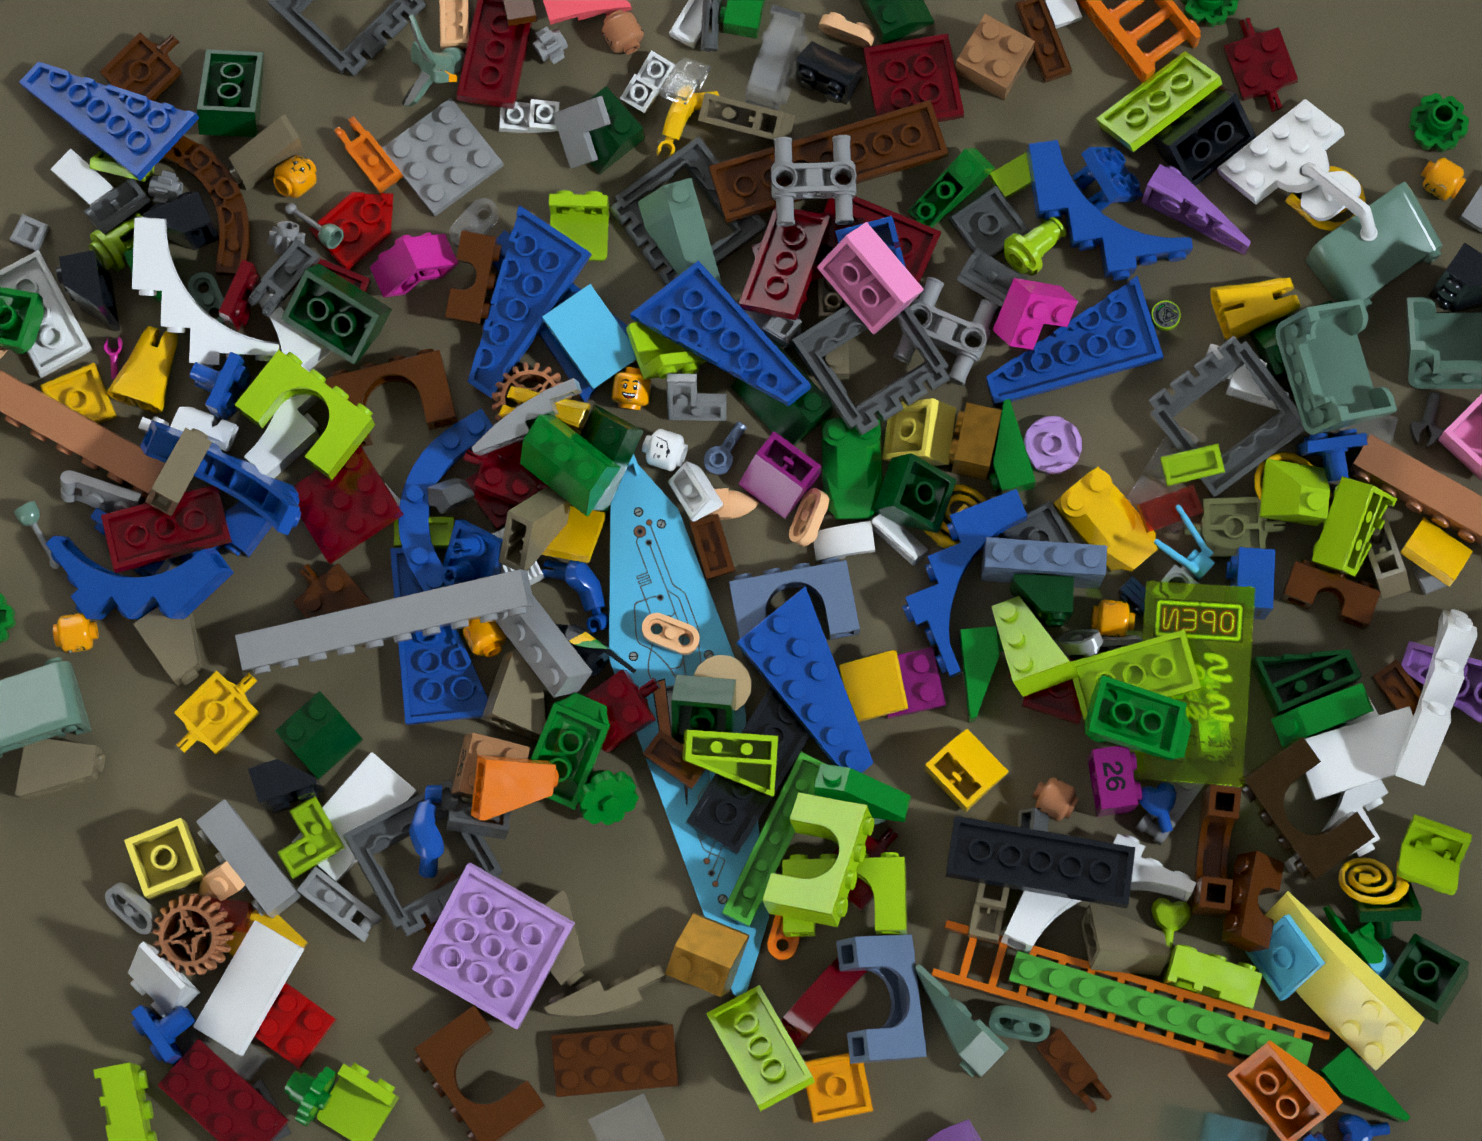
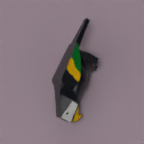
(591, 649)

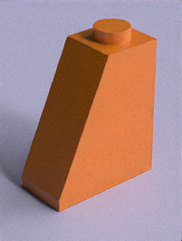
(509, 784)

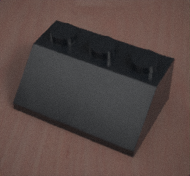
(1205, 135)
(1461, 282)
(90, 286)

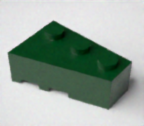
(1302, 678)

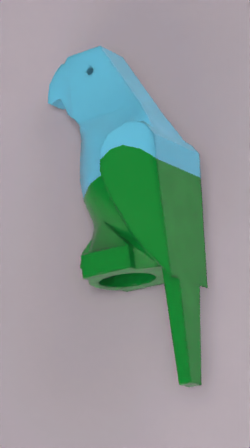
(1362, 943)

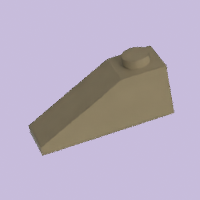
(745, 117)
(1387, 563)

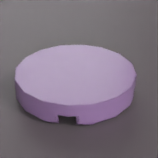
(1053, 445)

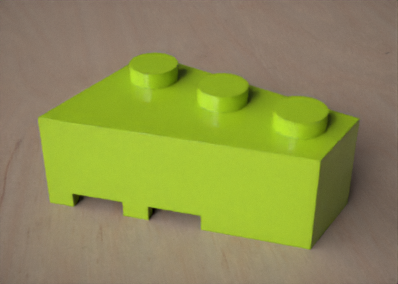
(1350, 525)
(1029, 650)
(736, 756)
(1212, 976)
(126, 1102)

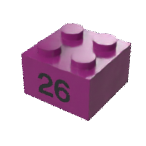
(1113, 780)

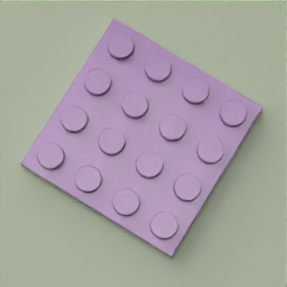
(493, 945)

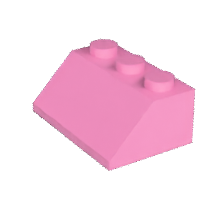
(869, 277)

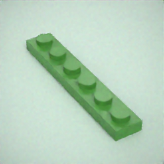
(771, 843)

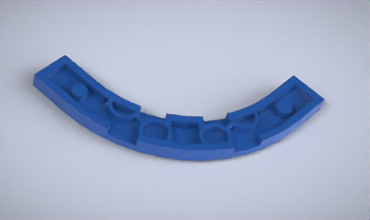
(427, 471)

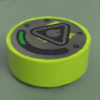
(1165, 315)

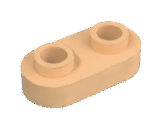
(839, 28)
(809, 517)
(671, 631)

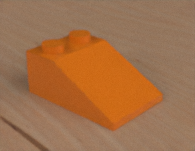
(1284, 1091)

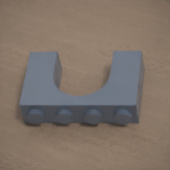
(1014, 556)
(826, 581)
(894, 963)

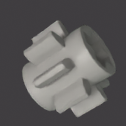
(550, 45)
(165, 187)
(284, 236)

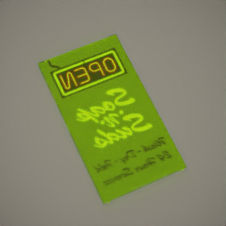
(1220, 640)

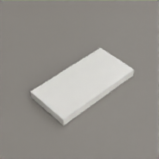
(59, 335)
(1357, 753)
(363, 796)
(248, 988)

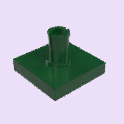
(1384, 915)

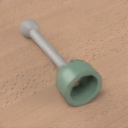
(328, 235)
(29, 515)

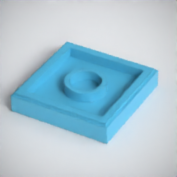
(1288, 960)

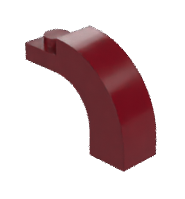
(819, 1001)

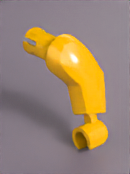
(677, 118)

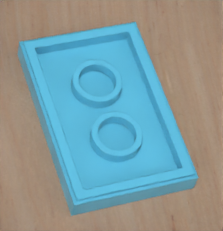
(590, 336)

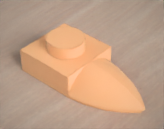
(734, 504)
(221, 882)

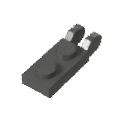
(284, 276)

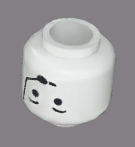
(665, 449)

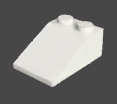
(160, 980)

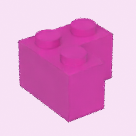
(411, 262)
(1028, 308)

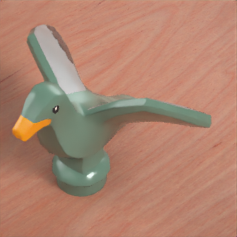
(434, 66)

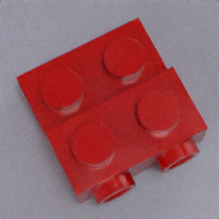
(294, 1026)

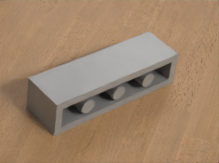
(546, 650)
(248, 858)

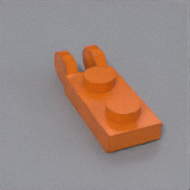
(370, 157)

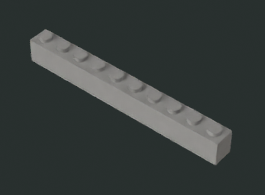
(385, 620)

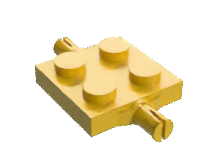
(216, 713)

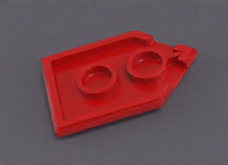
(365, 224)

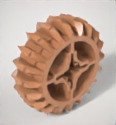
(522, 377)
(189, 922)

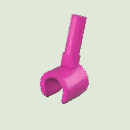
(113, 356)

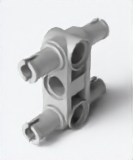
(813, 180)
(949, 331)

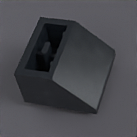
(828, 73)
(186, 221)
(281, 784)

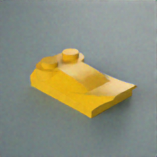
(1107, 518)

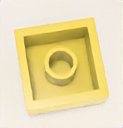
(165, 859)

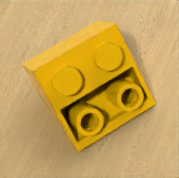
(965, 770)

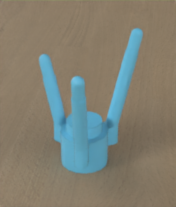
(1196, 562)

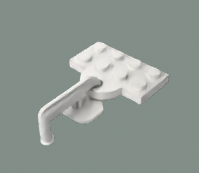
(1295, 160)

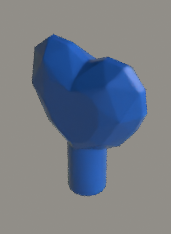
(1160, 802)
(1358, 1129)

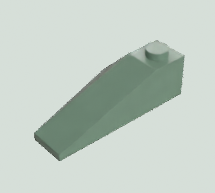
(678, 227)
(970, 1039)

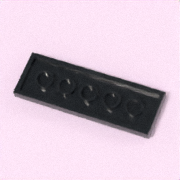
(732, 809)
(1040, 862)

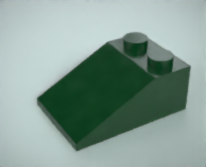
(230, 93)

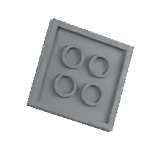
(443, 157)

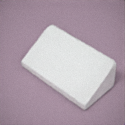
(694, 491)
(899, 539)

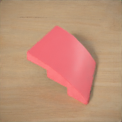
(582, 9)

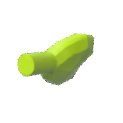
(1170, 917)

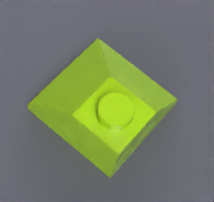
(1294, 493)

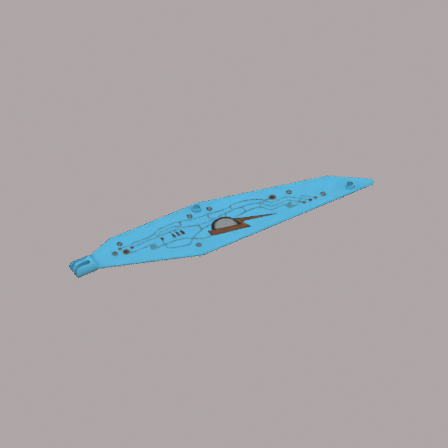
(659, 573)

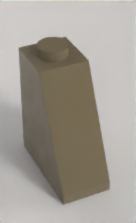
(263, 153)
(178, 470)
(532, 528)
(173, 644)
(516, 698)
(57, 766)
(1122, 943)
(570, 961)

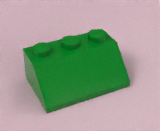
(567, 462)

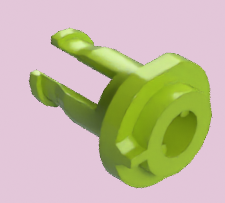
(110, 247)
(1026, 251)

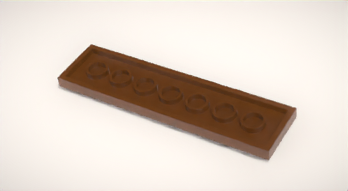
(877, 149)

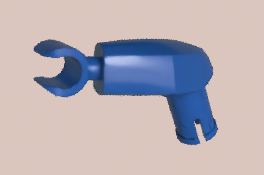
(586, 584)
(425, 834)

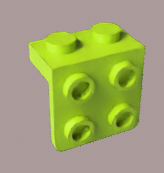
(582, 220)
(659, 355)
(1432, 854)
(358, 1104)

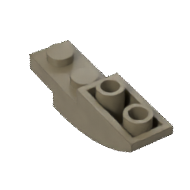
(828, 303)
(988, 912)
(594, 1001)

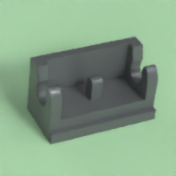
(117, 206)
(988, 276)
(461, 821)

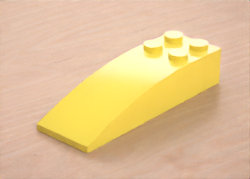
(1349, 993)

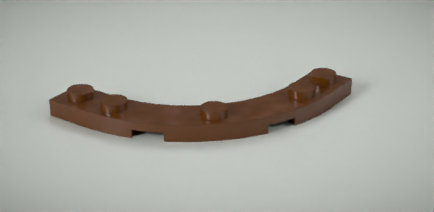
(227, 197)

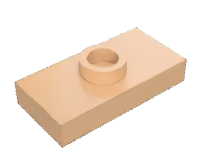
(454, 23)

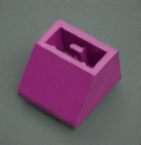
(780, 475)

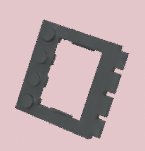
(368, 41)
(696, 159)
(843, 327)
(1254, 447)
(393, 827)

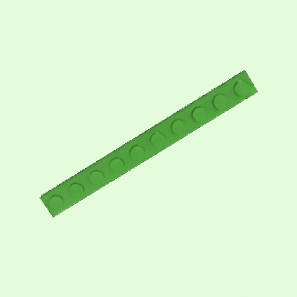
(1150, 1008)

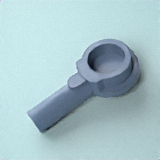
(719, 458)

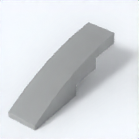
(518, 422)

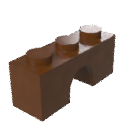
(471, 303)
(1355, 599)
(1245, 923)

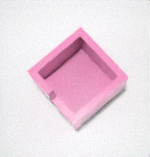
(1464, 438)

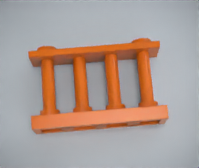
(1126, 41)

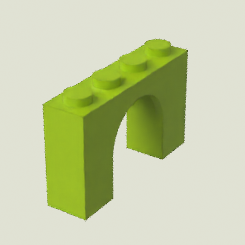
(286, 378)
(882, 874)
(824, 897)

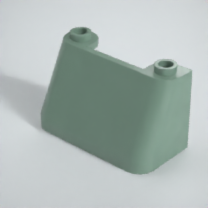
(1360, 268)
(1443, 347)
(1330, 368)
(41, 705)

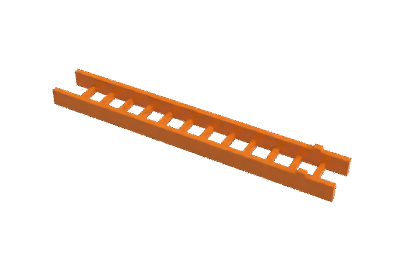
(1150, 985)

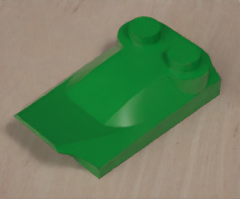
(19, 319)
(851, 469)
(1137, 719)
(572, 743)

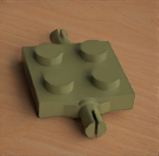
(1233, 524)

